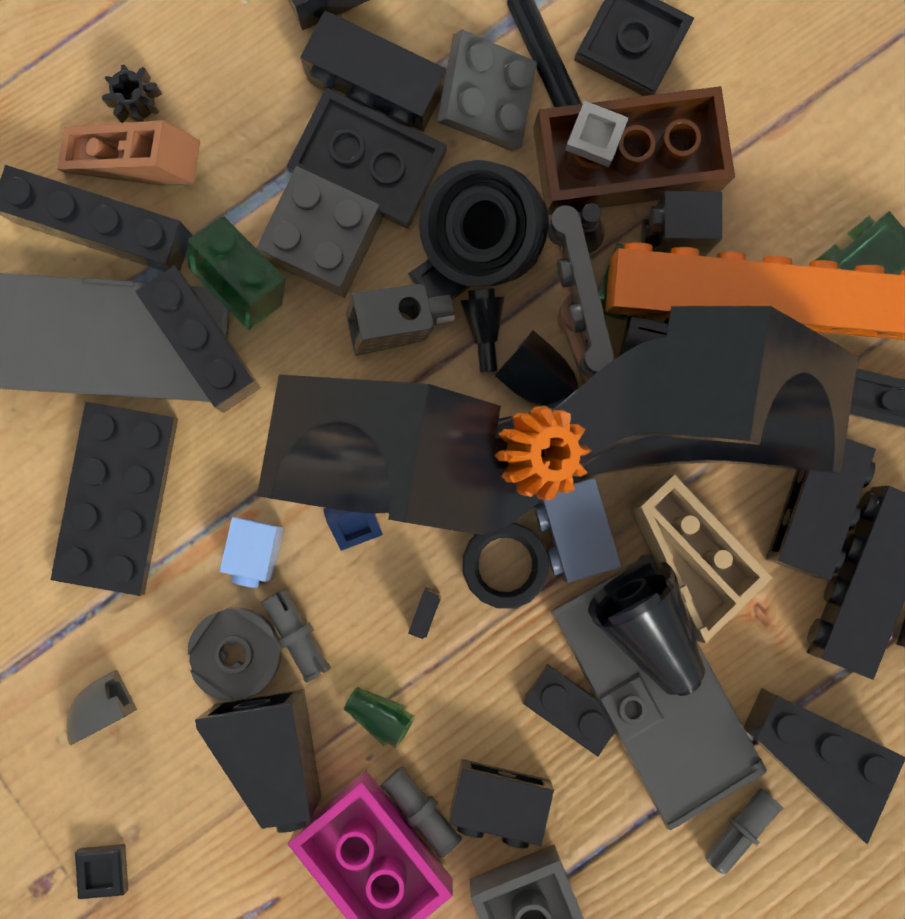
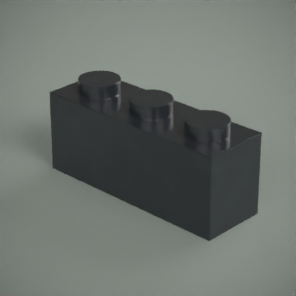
(373, 71)
(198, 339)
(820, 514)

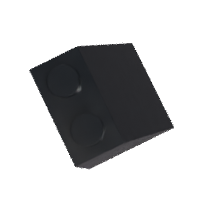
(267, 756)

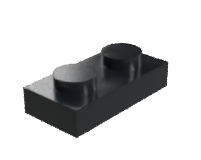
(569, 709)

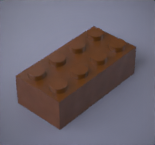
(666, 146)

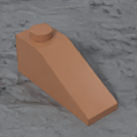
(130, 152)

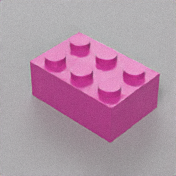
(371, 857)

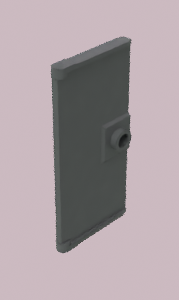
(91, 339)
(682, 747)

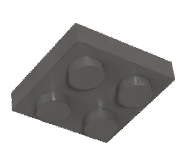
(487, 91)

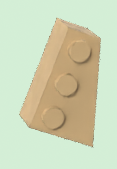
(709, 562)

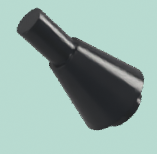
(592, 226)
(484, 318)

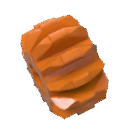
(562, 452)

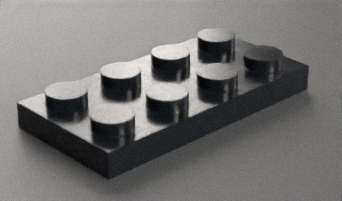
(114, 499)

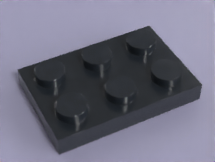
(369, 155)

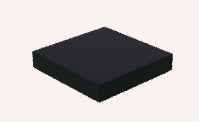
(634, 42)

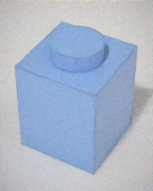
(251, 551)

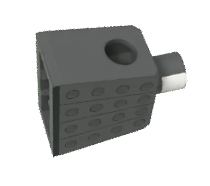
(377, 321)

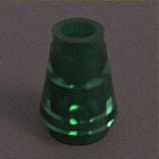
(380, 716)

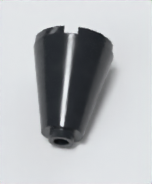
(652, 626)

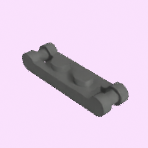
(577, 273)

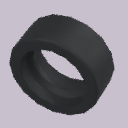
(519, 596)

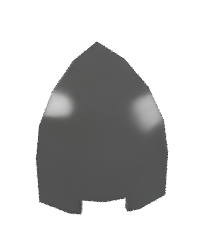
(98, 707)

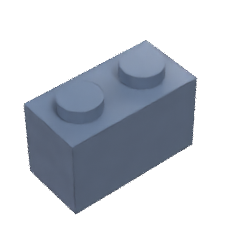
(578, 533)

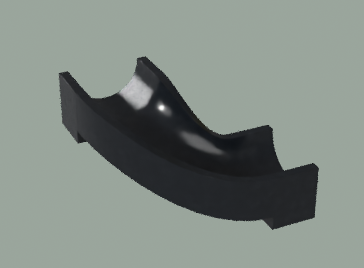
(712, 391)

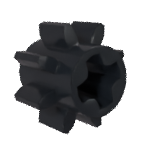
(121, 99)

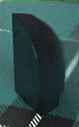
(538, 372)

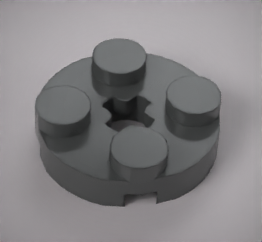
(208, 657)

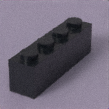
(92, 220)
(867, 590)

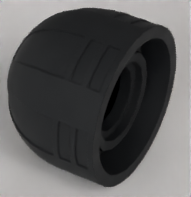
(483, 224)

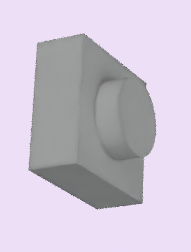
(596, 133)

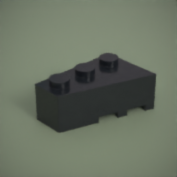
(832, 762)

